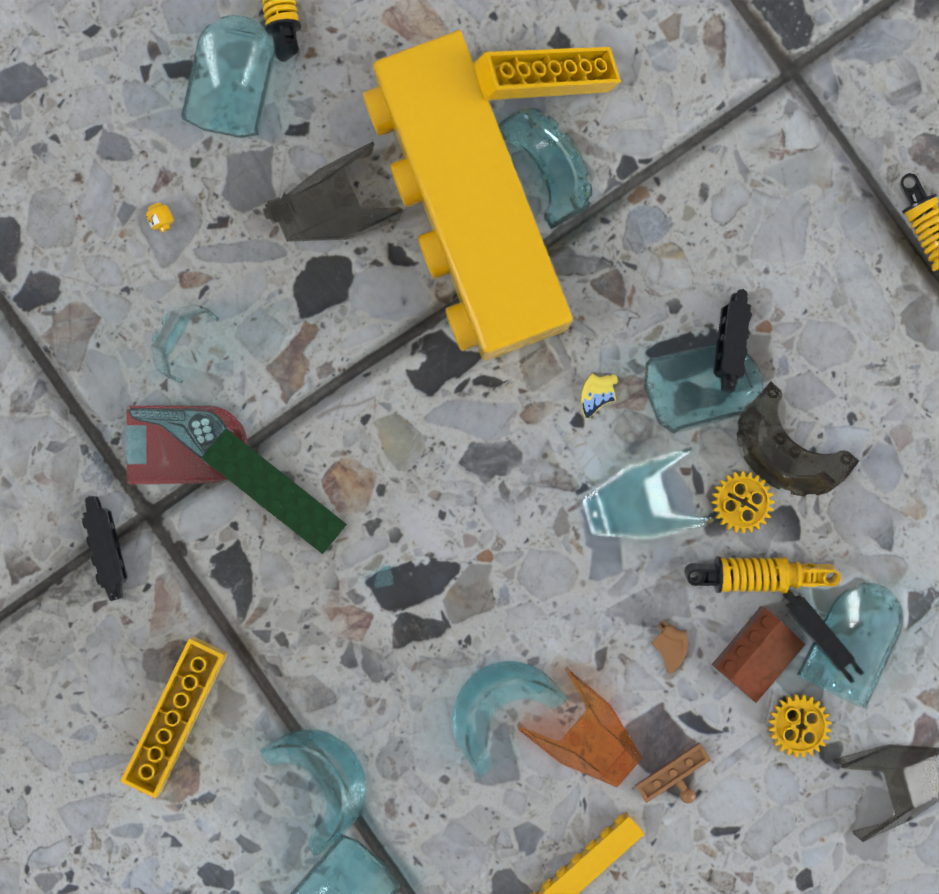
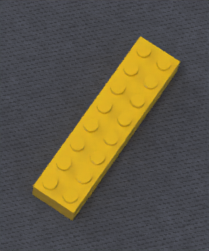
(546, 72)
(174, 717)

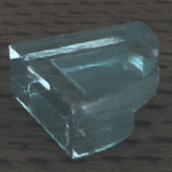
(384, 577)

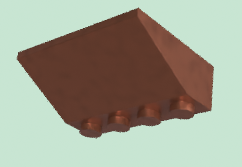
(758, 654)

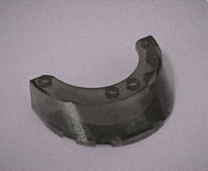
(782, 460)

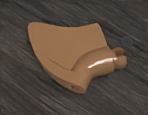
(671, 645)

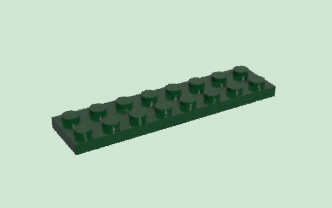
(274, 491)

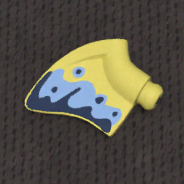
(597, 392)

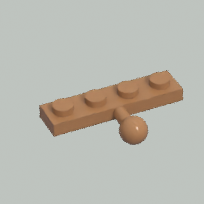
(673, 773)

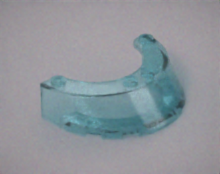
(555, 158)
(489, 691)
(337, 771)

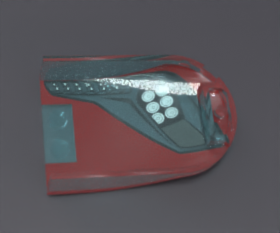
(181, 436)

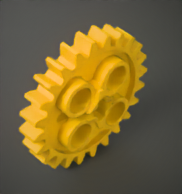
(750, 487)
(817, 726)

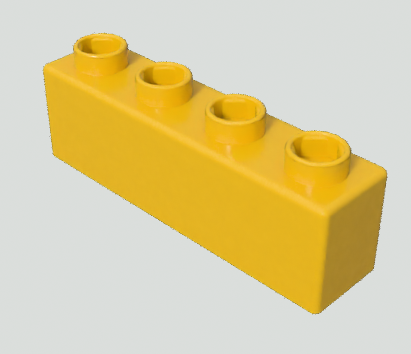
(470, 196)

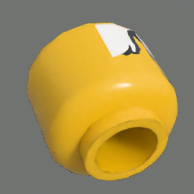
(159, 217)

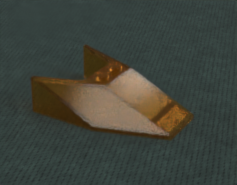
(595, 743)

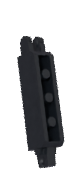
(732, 341)
(105, 548)
(821, 635)

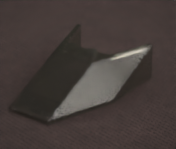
(327, 206)
(910, 779)

